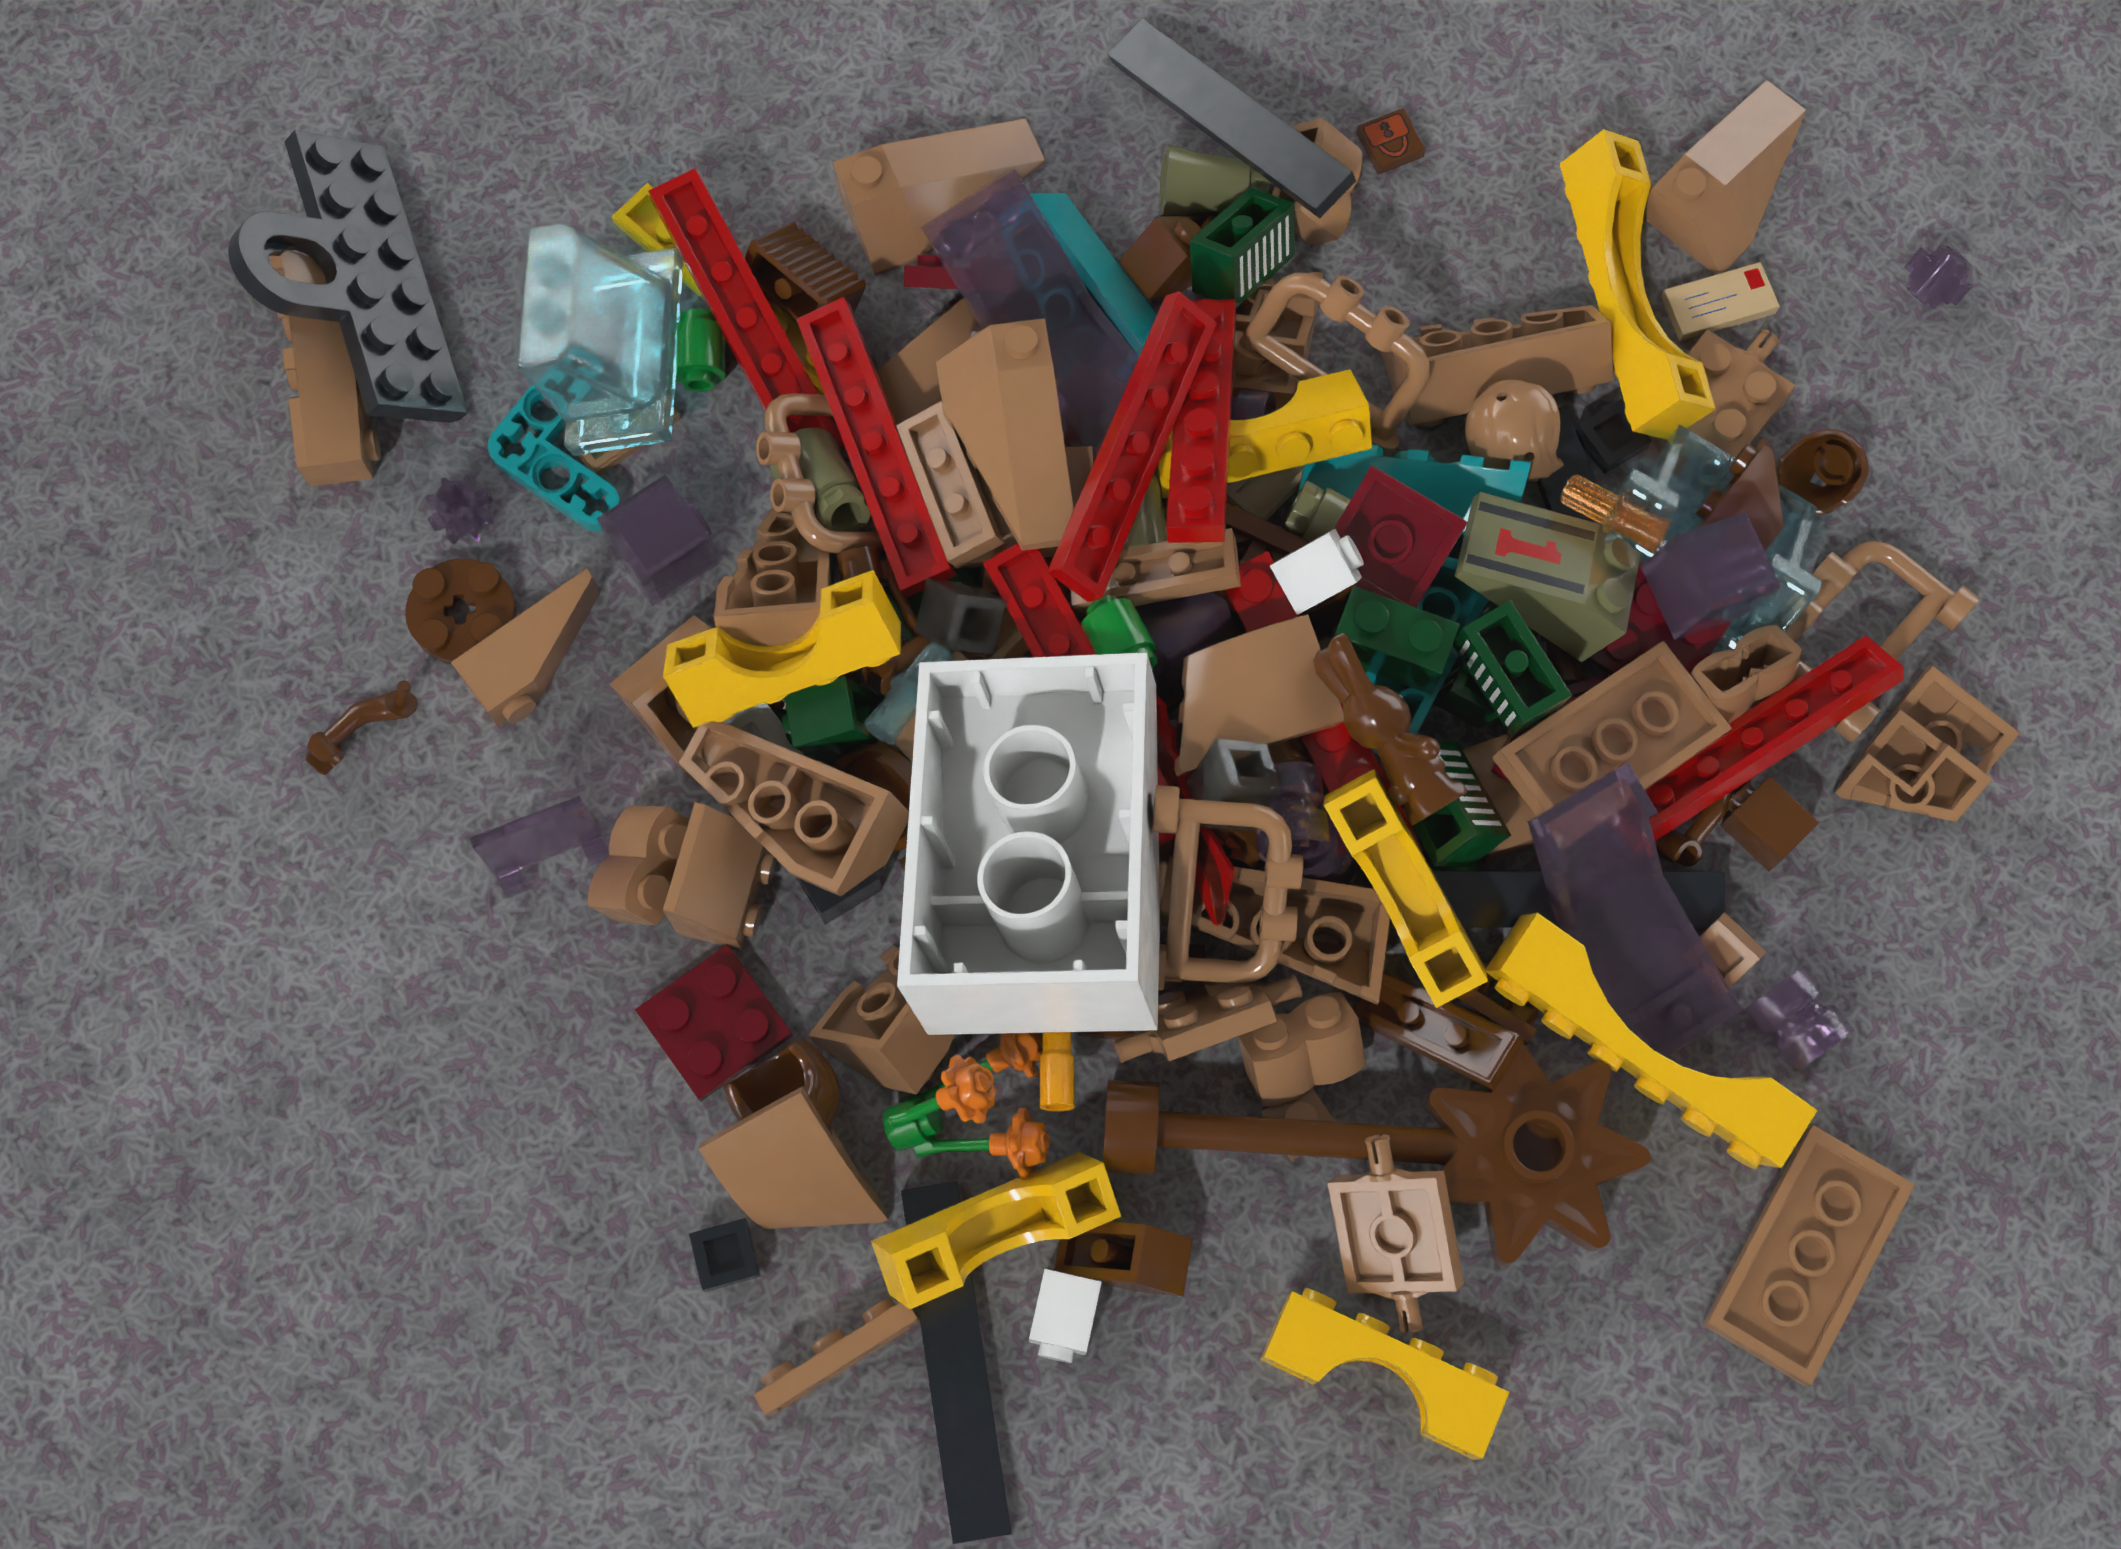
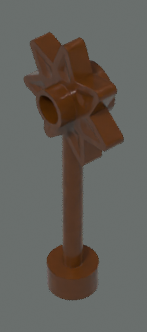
(1518, 1150)

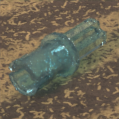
(901, 699)

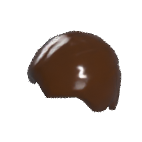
(1834, 458)

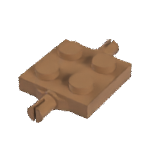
(1742, 389)
(1208, 1017)
(1395, 1233)

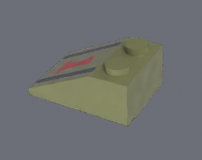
(1554, 568)

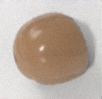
(1515, 424)

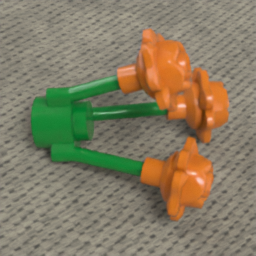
(971, 1092)

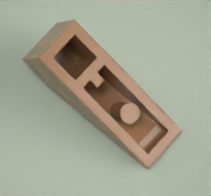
(522, 656)

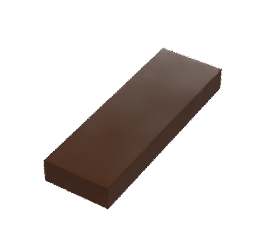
(1442, 1033)

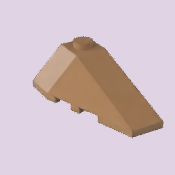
(912, 181)
(1725, 181)
(1007, 413)
(775, 587)
(802, 811)
(880, 1033)

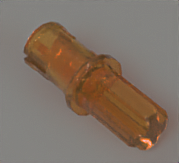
(1615, 512)

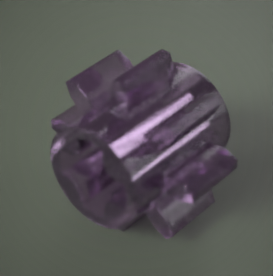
(1938, 276)
(466, 520)

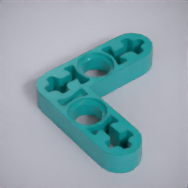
(541, 456)

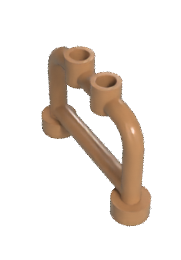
(1340, 304)
(792, 491)
(1938, 603)
(1282, 873)

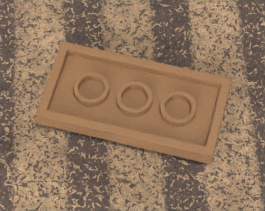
(1638, 715)
(1808, 1255)

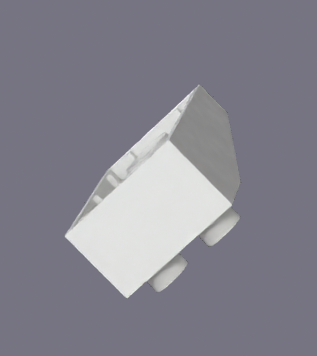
(1033, 847)

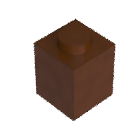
(1767, 822)

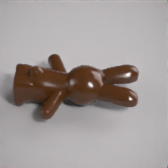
(1382, 722)

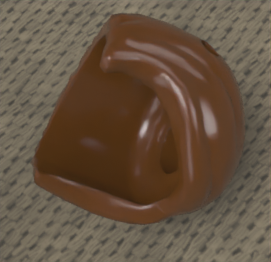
(783, 1073)

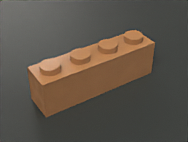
(1550, 348)
(329, 414)
(1337, 934)

